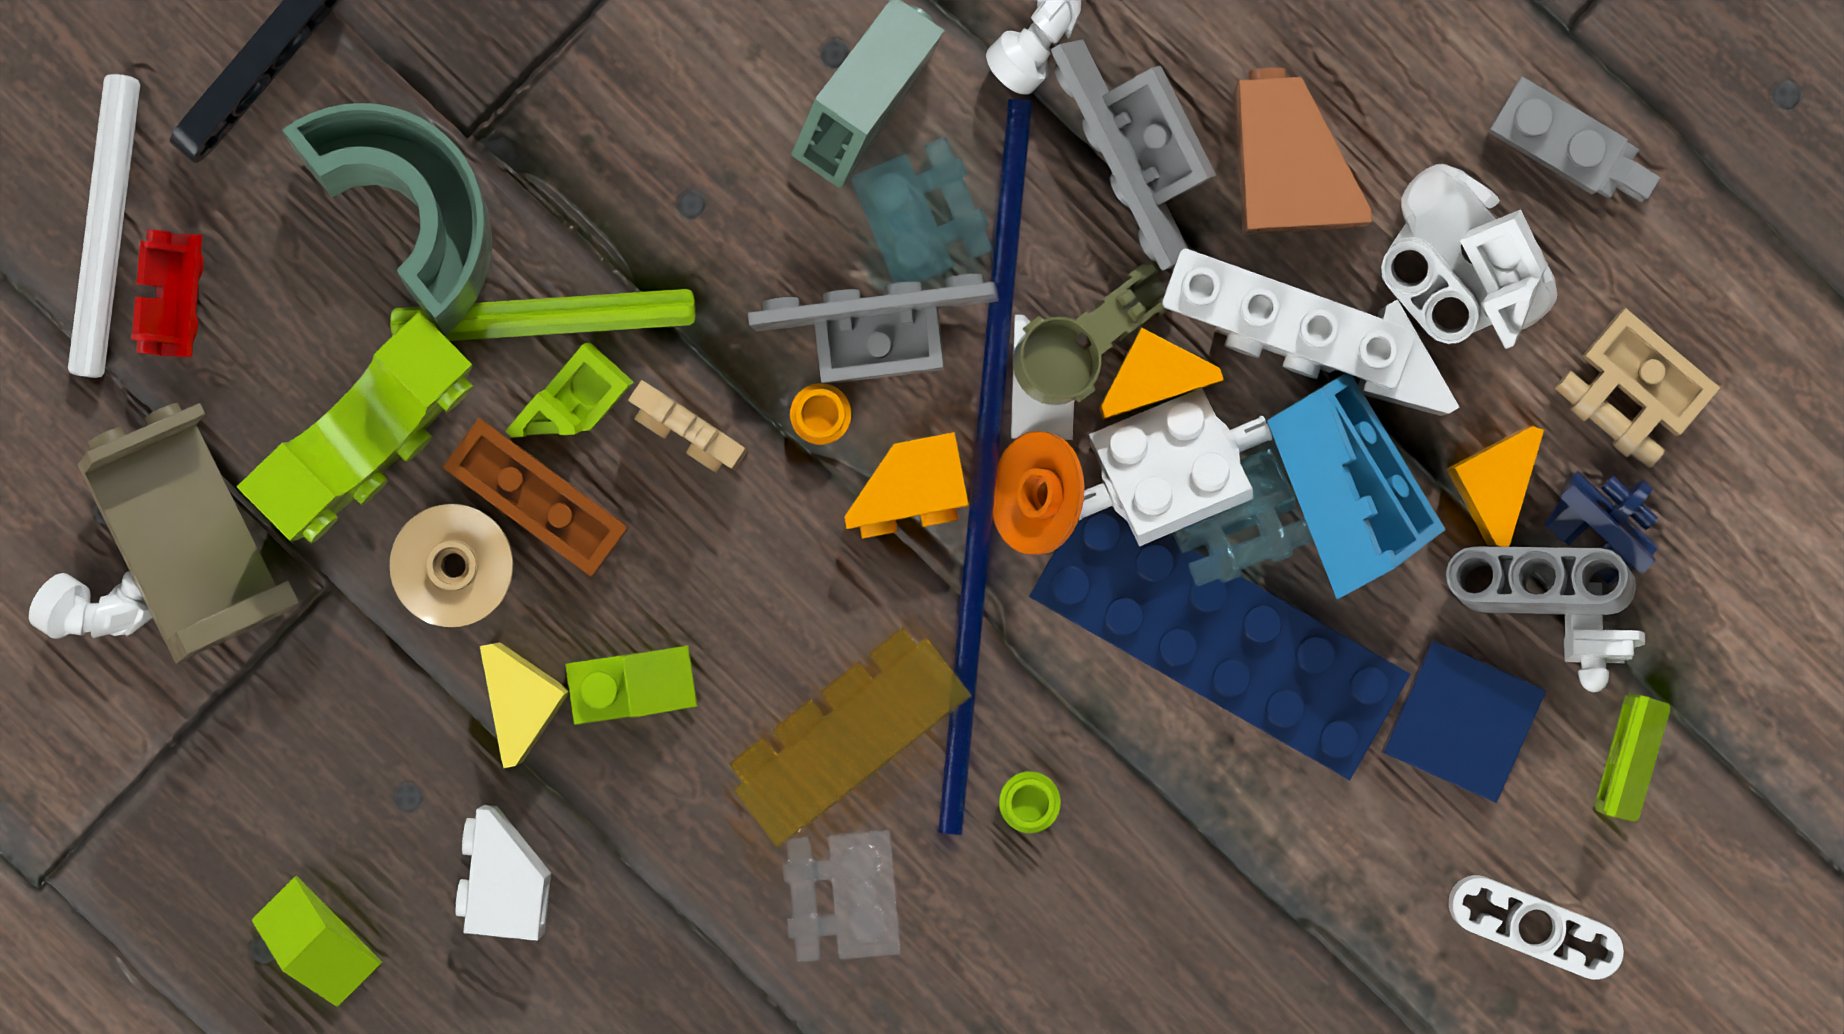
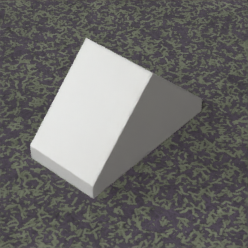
(1421, 382)

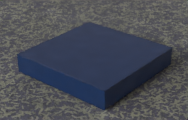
(1463, 721)

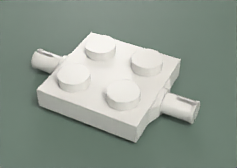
(1172, 466)

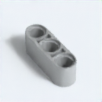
(1515, 564)

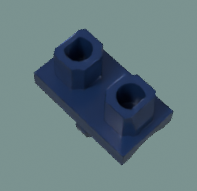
(1586, 506)

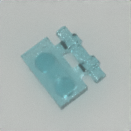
(903, 221)
(1270, 498)

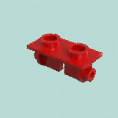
(169, 320)

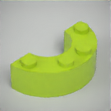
(362, 434)

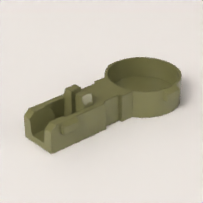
(1053, 363)

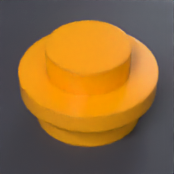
(820, 414)

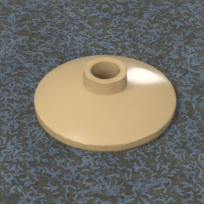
(420, 573)

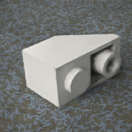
(506, 880)

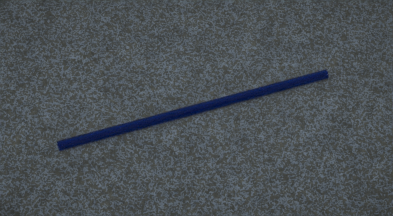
(985, 462)

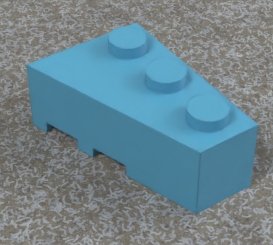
(1352, 485)

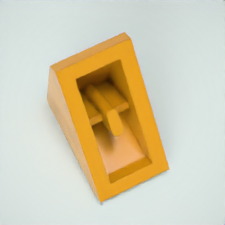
(1154, 373)
(1496, 483)

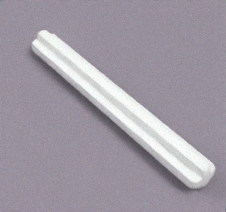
(104, 225)

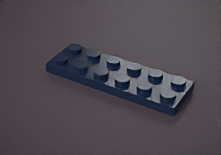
(1223, 640)

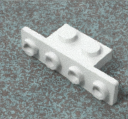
(1287, 321)

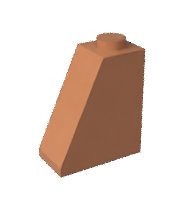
(1290, 162)

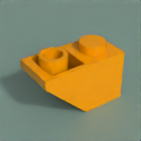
(911, 481)

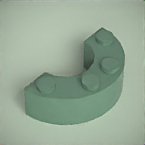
(405, 153)

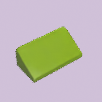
(1632, 757)

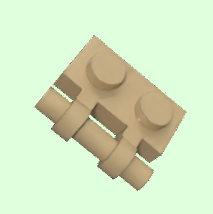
(1650, 374)

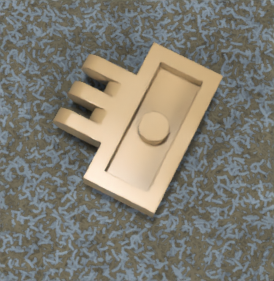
(707, 443)

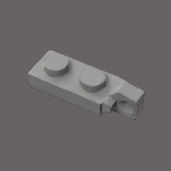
(1570, 143)

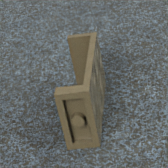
(181, 532)

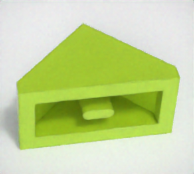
(314, 943)

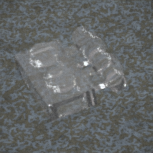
(861, 892)

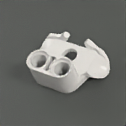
(1438, 212)

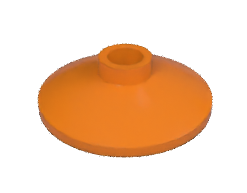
(1038, 493)

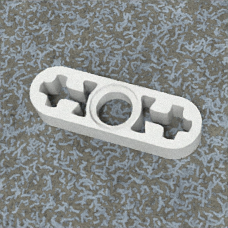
(1583, 928)

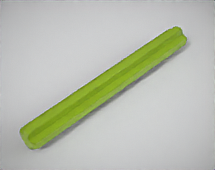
(566, 315)

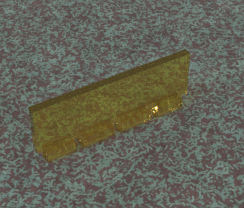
(841, 750)

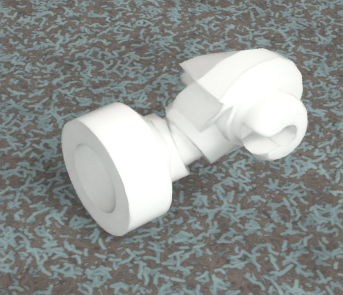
(1022, 57)
(65, 608)

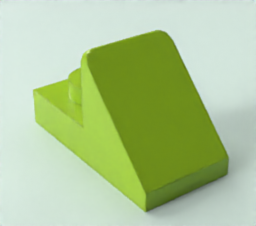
(631, 685)

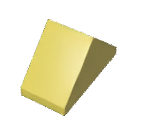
(520, 700)

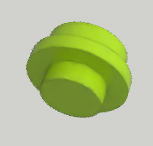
(1029, 802)

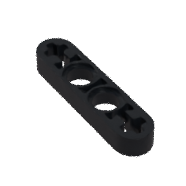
(248, 76)

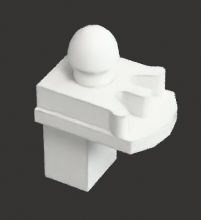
(1594, 647)

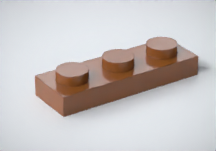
(536, 497)

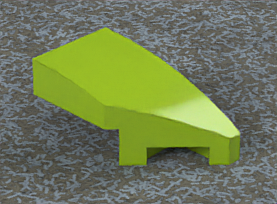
(575, 397)

